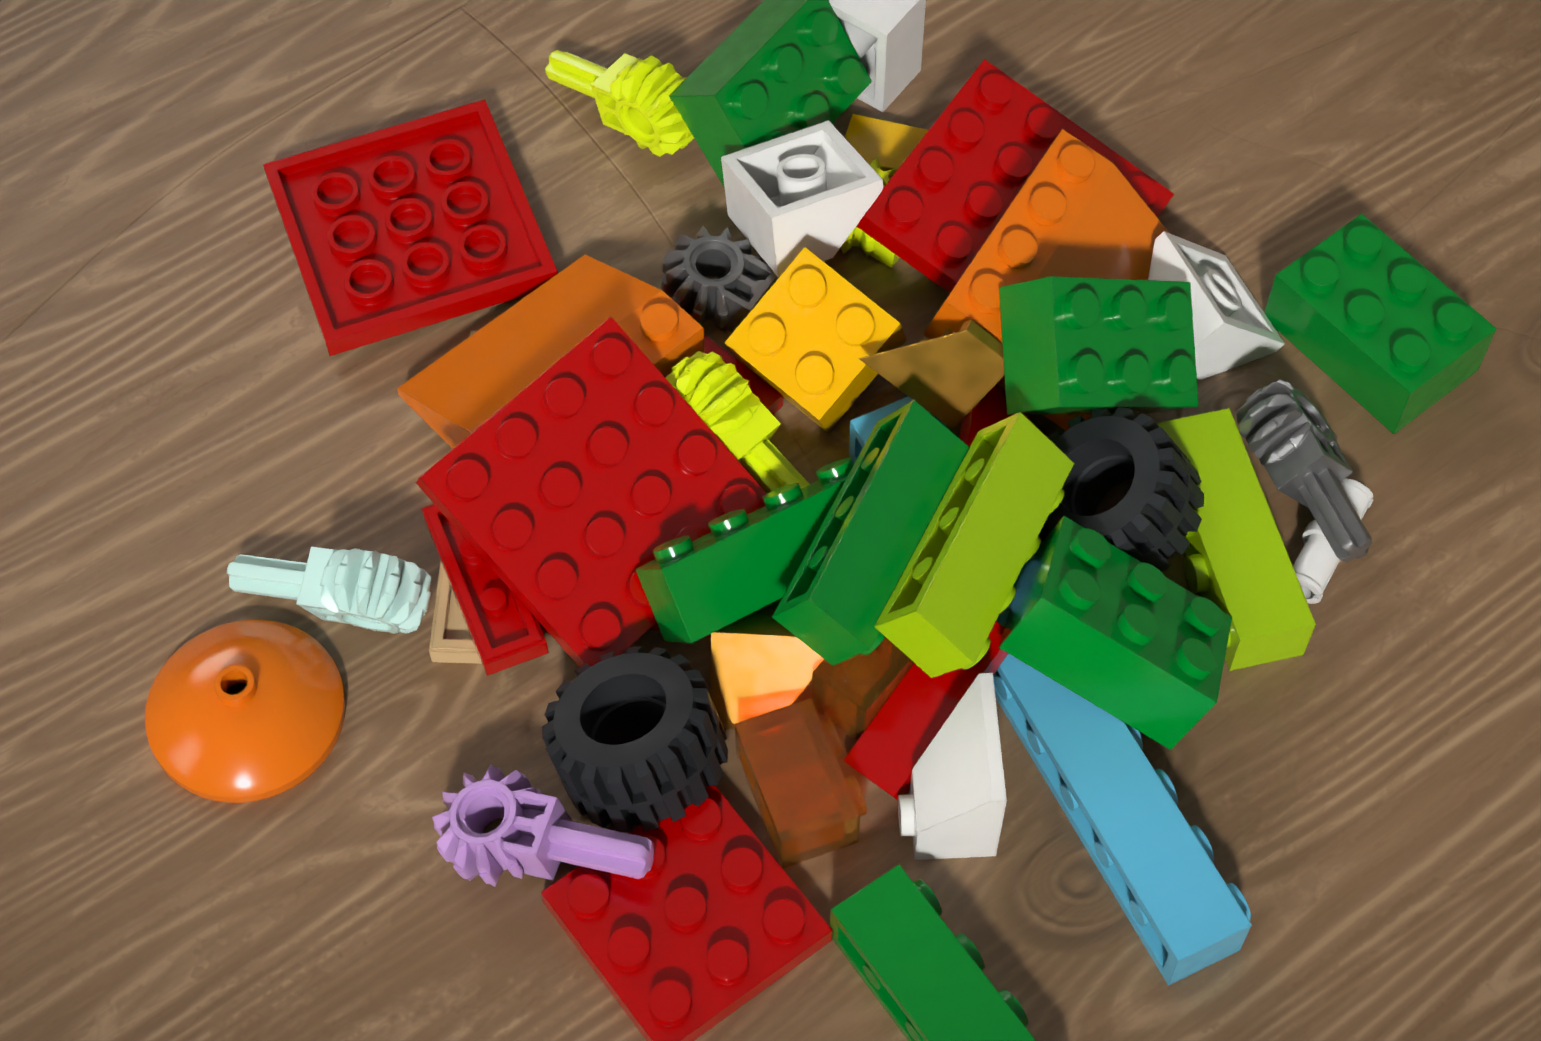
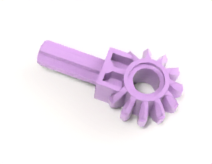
(532, 835)

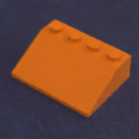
(1065, 222)
(533, 334)

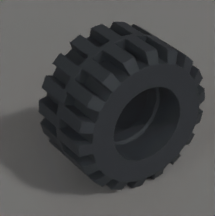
(1162, 497)
(647, 776)

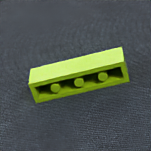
(976, 547)
(1238, 548)

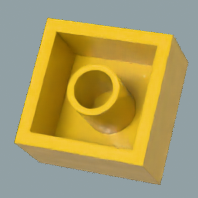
(810, 336)

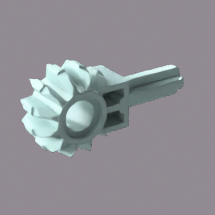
(342, 586)

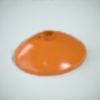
(251, 740)

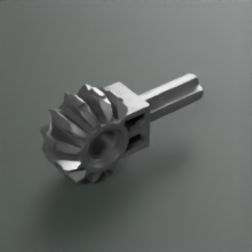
(727, 299)
(1304, 462)

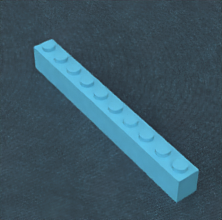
(1118, 808)

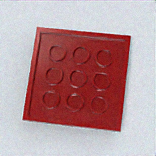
(970, 172)
(409, 226)
(582, 487)

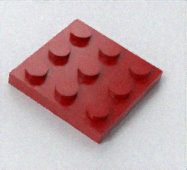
(698, 929)

